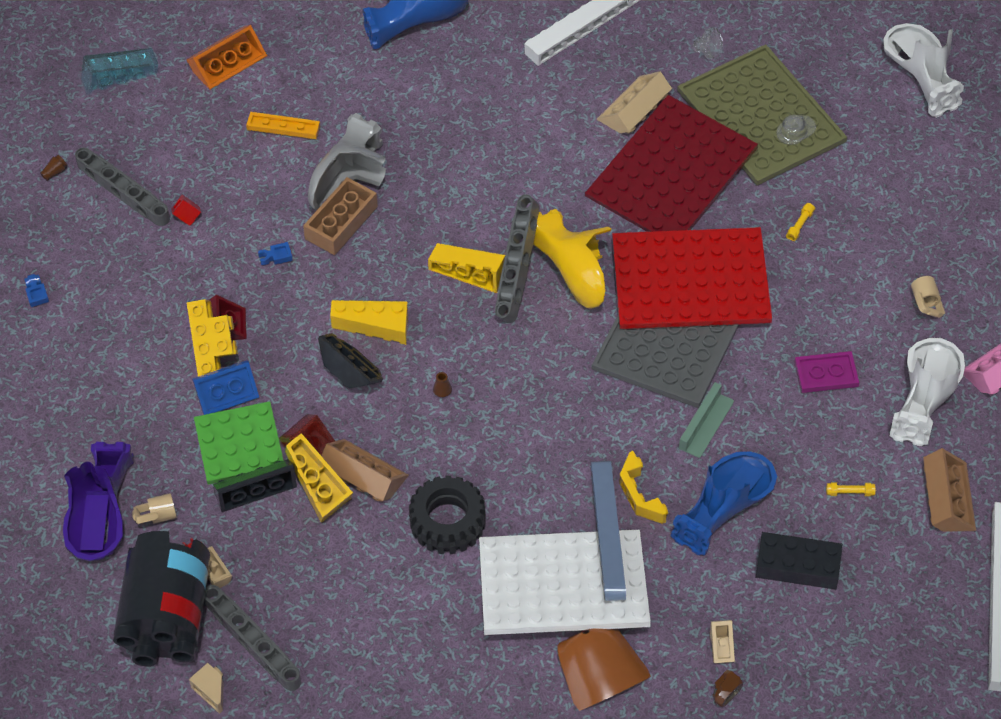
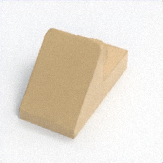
(722, 641)

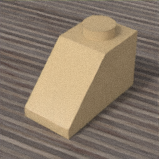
(209, 685)

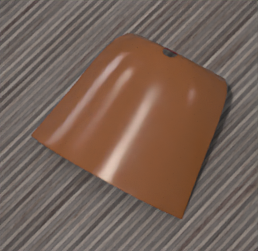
(599, 666)

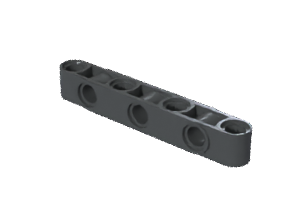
(122, 186)
(517, 258)
(252, 638)

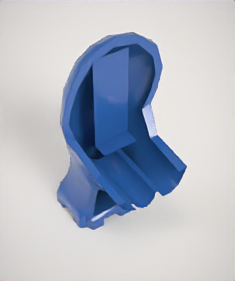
(723, 496)

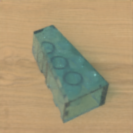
(117, 67)

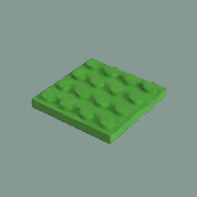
(237, 441)

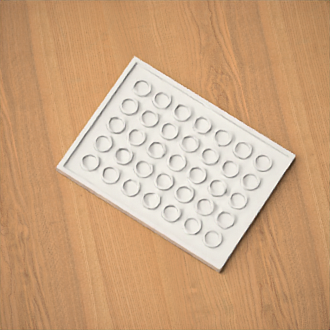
(558, 584)

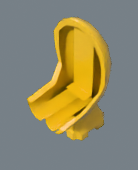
(574, 256)

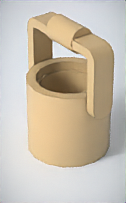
(927, 296)
(160, 509)

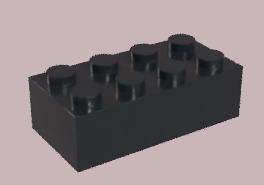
(799, 560)

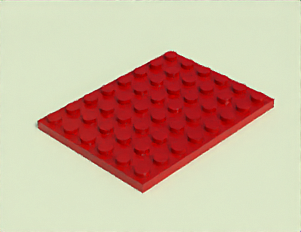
(691, 278)

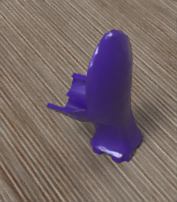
(93, 499)

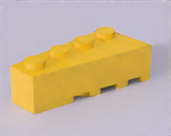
(467, 265)
(372, 318)

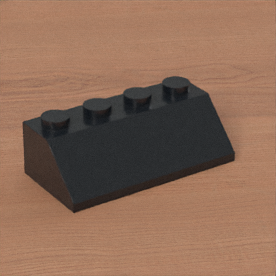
(255, 485)

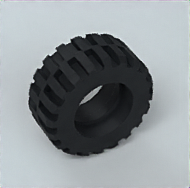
(447, 536)

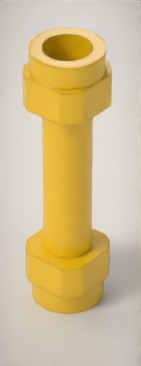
(794, 232)
(868, 489)

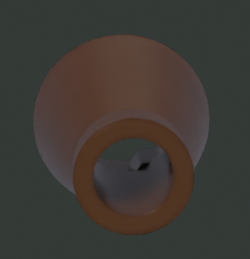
(54, 167)
(442, 385)

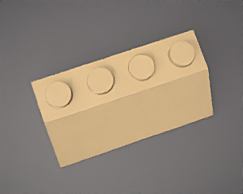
(635, 102)

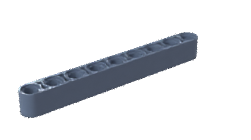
(608, 531)

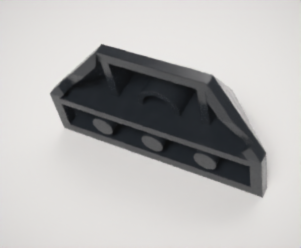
(347, 362)

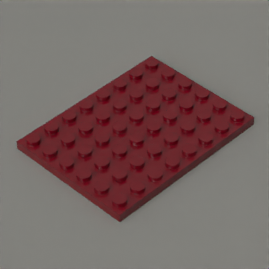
(671, 169)

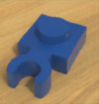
(278, 253)

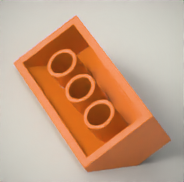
(227, 57)

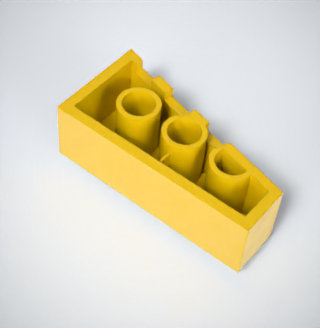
(318, 479)

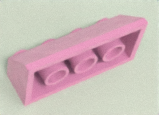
(986, 371)

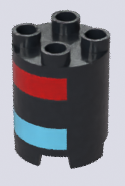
(162, 599)

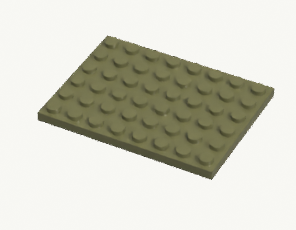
(754, 99)

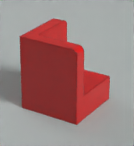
(186, 210)

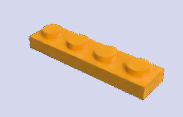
(283, 125)

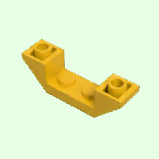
(652, 509)

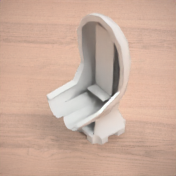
(926, 64)
(929, 387)

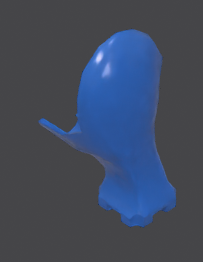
(398, 15)

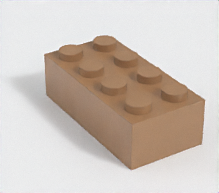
(340, 216)

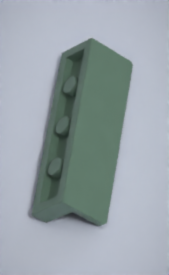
(705, 422)

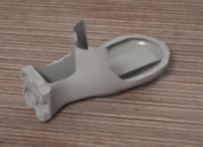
(349, 158)

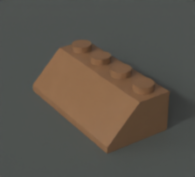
(363, 469)
(949, 492)

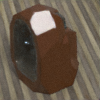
(727, 688)

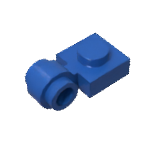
(35, 290)

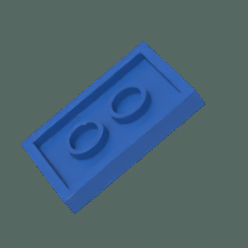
(225, 387)

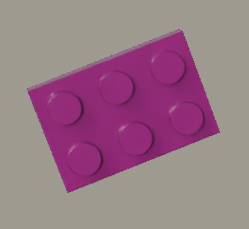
(826, 372)

